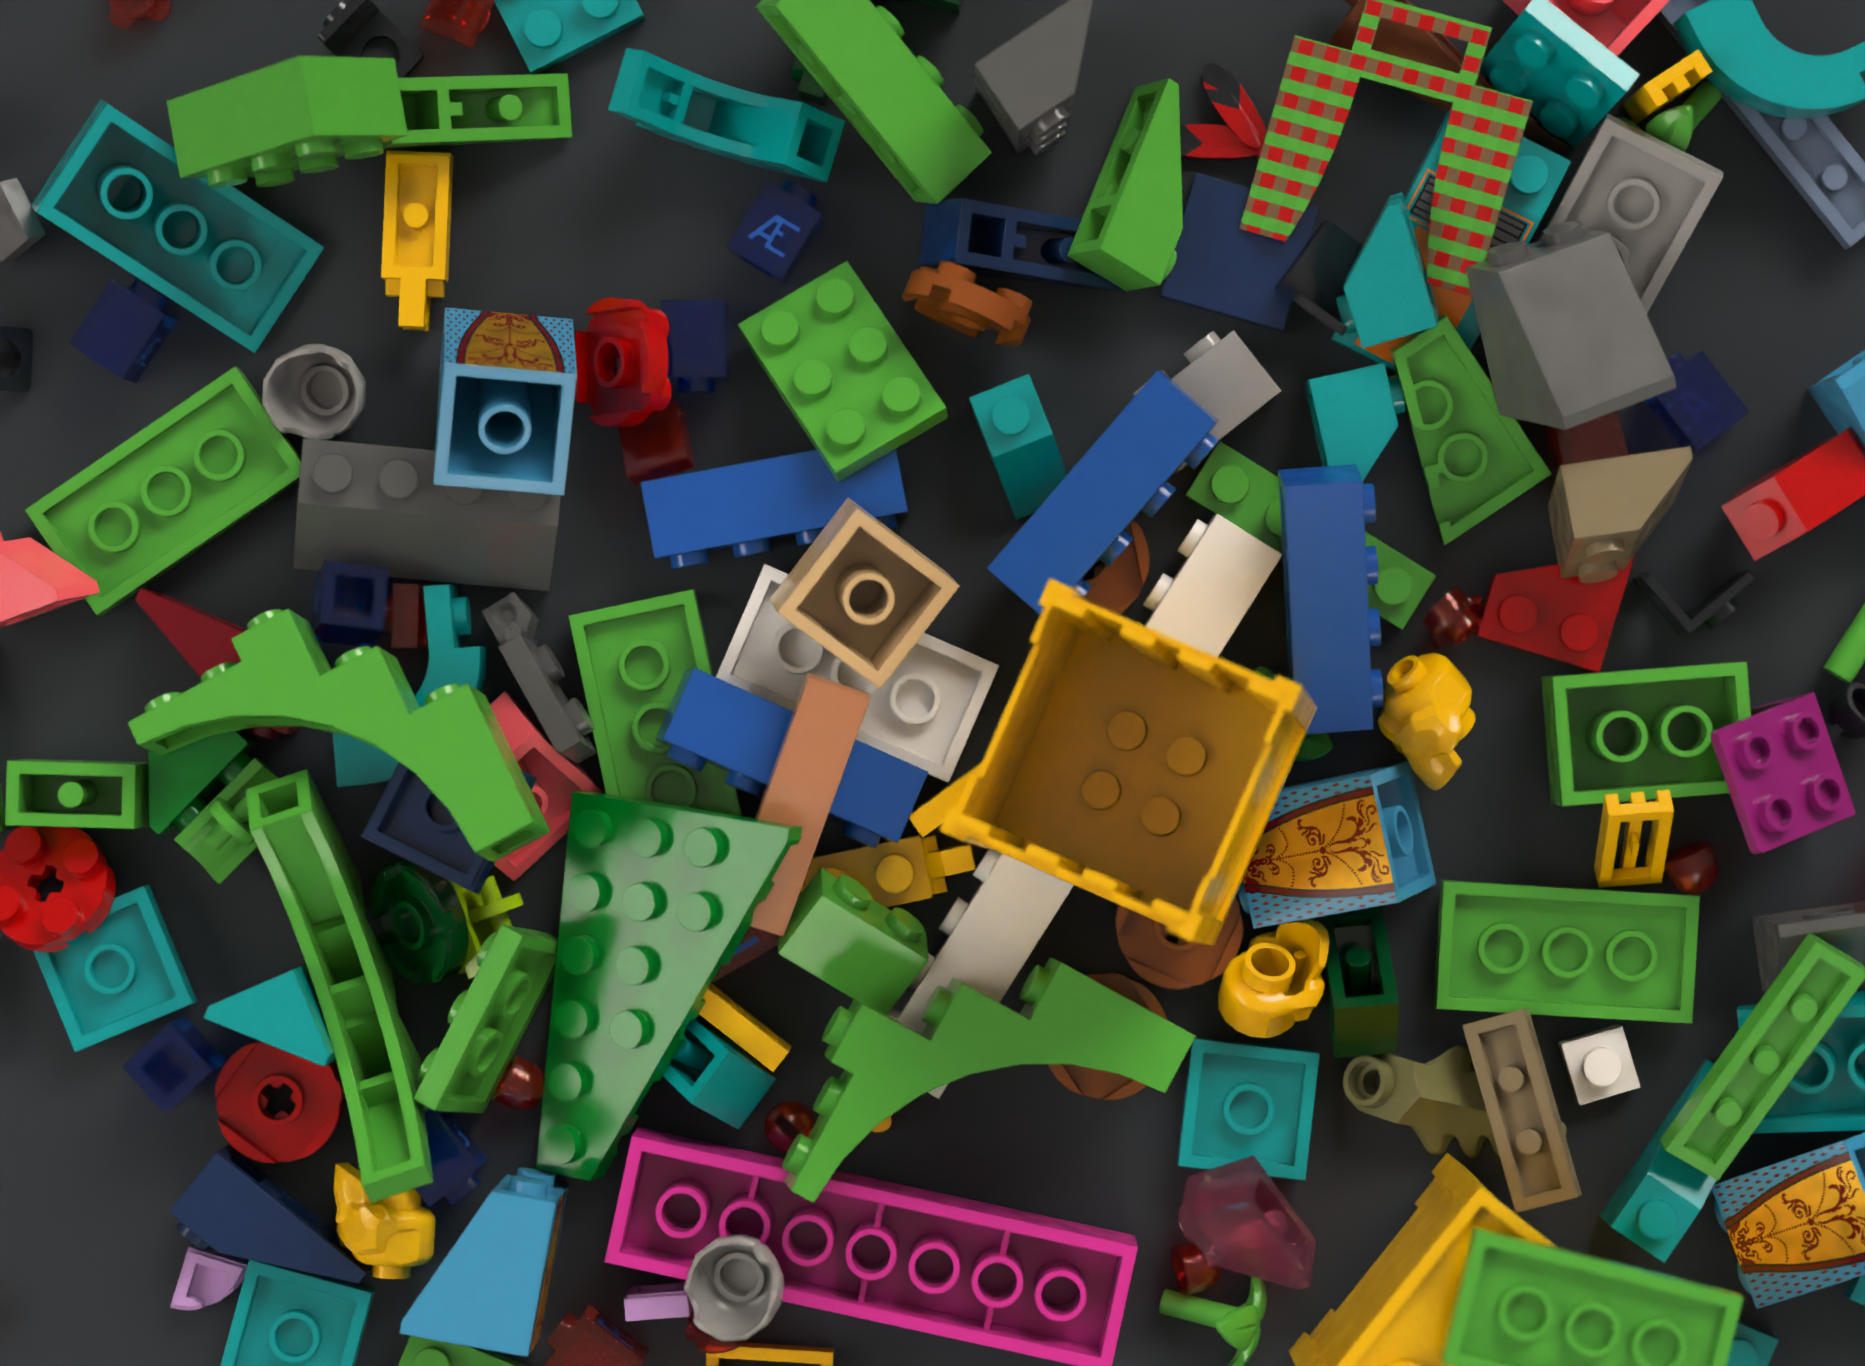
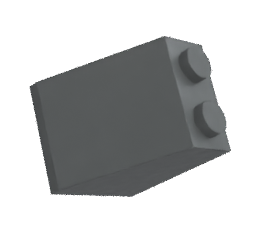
(1565, 329)

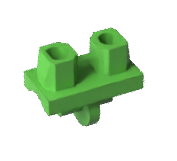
(221, 831)

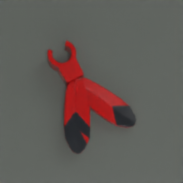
(1244, 128)

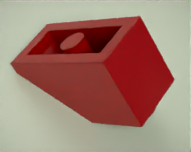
(1799, 494)

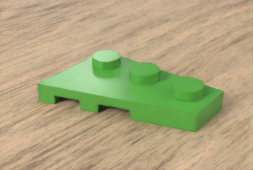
(1465, 448)

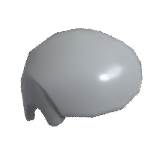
(314, 392)
(734, 1287)

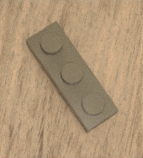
(1522, 1110)

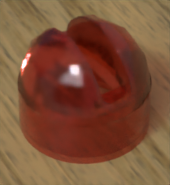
(1693, 867)
(520, 1085)
(797, 1114)
(1193, 1269)

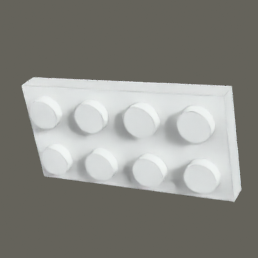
(916, 715)

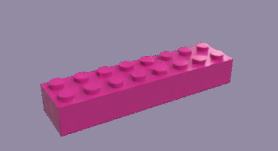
(882, 1249)

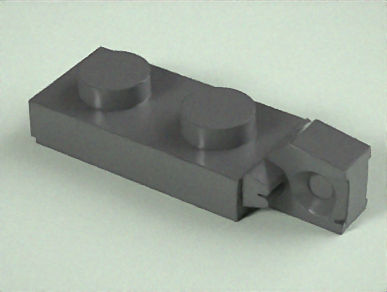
(537, 675)

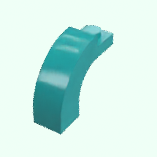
(1762, 71)
(725, 119)
(449, 663)

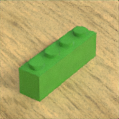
(883, 91)

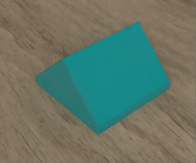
(279, 1014)

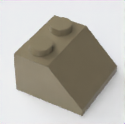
(1610, 508)

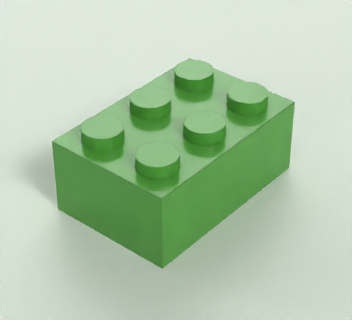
(287, 120)
(1640, 730)

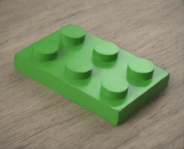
(843, 371)
(488, 1021)

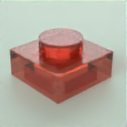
(457, 19)
(657, 445)
(406, 616)

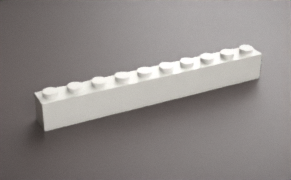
(1016, 901)

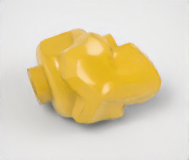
(1427, 715)
(1275, 979)
(384, 1233)

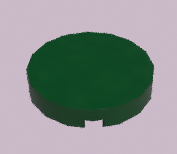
(421, 922)

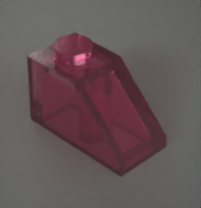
(1247, 1224)

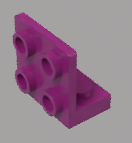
(1782, 772)

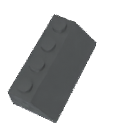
(385, 512)

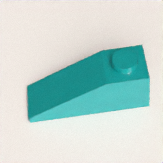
(1660, 1190)

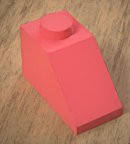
(37, 581)

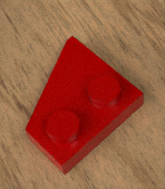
(1553, 614)

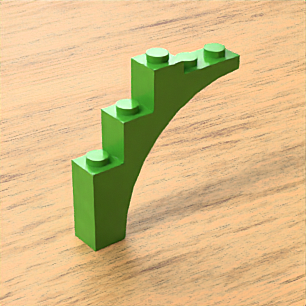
(289, 683)
(350, 981)
(969, 1033)

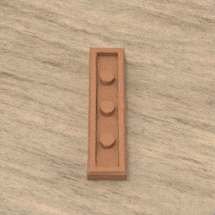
(806, 784)

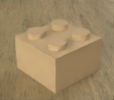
(863, 593)

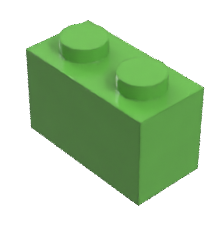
(77, 793)
(854, 941)

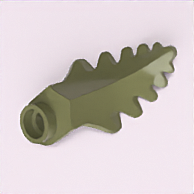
(1432, 1097)

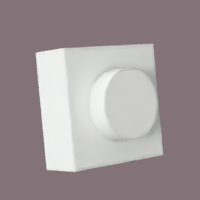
(1599, 1064)

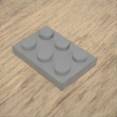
(1641, 195)

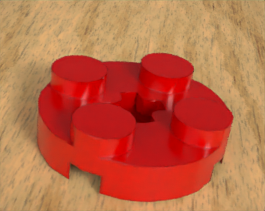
(639, 338)
(80, 906)
(281, 1136)

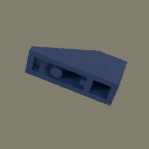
(1005, 243)
(254, 1218)

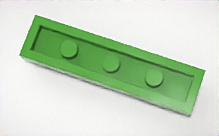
(1250, 499)
(1763, 1056)

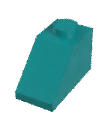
(1388, 282)
(1354, 415)
(1019, 443)
(717, 1074)

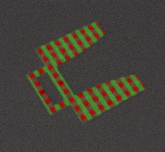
(1474, 154)

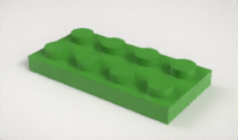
(168, 489)
(629, 673)
(1566, 951)
(1567, 1308)

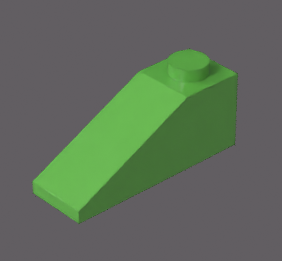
(484, 109)
(1137, 200)

